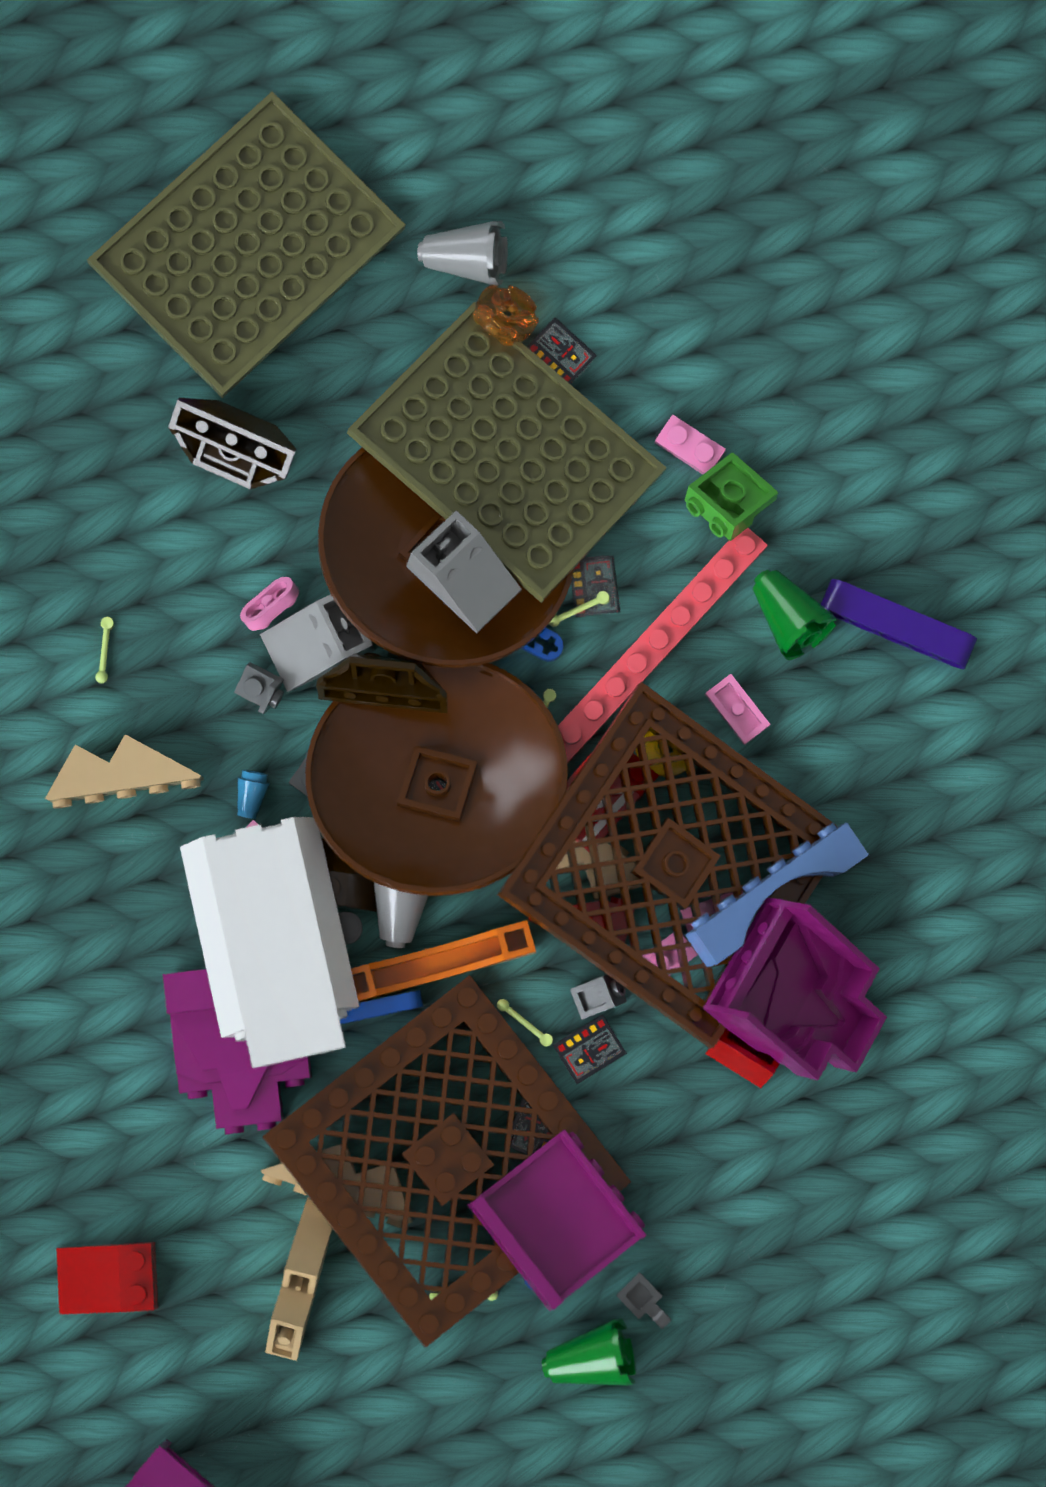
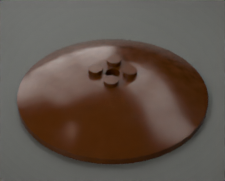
(363, 550)
(491, 748)

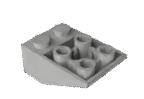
(463, 572)
(313, 642)

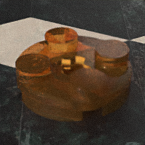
(506, 328)

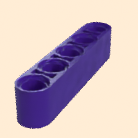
(898, 624)

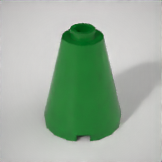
(791, 614)
(593, 1358)

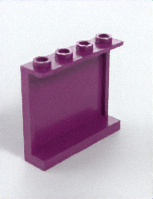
(558, 1219)

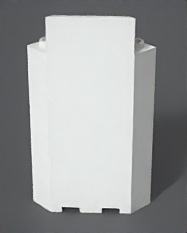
(272, 939)

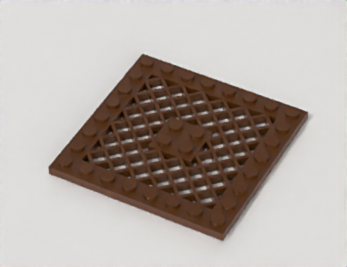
(672, 862)
(442, 1159)

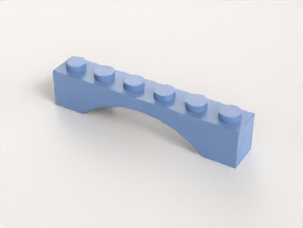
(725, 931)

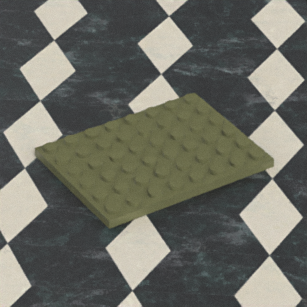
(246, 244)
(508, 450)

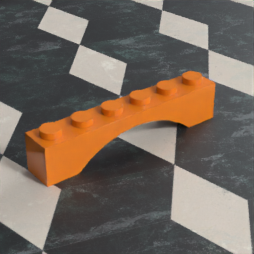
(443, 961)

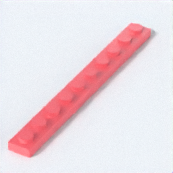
(659, 640)

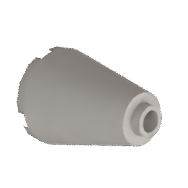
(467, 252)
(398, 915)

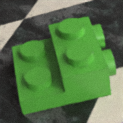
(729, 496)

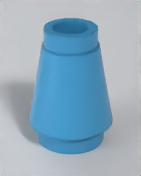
(251, 791)

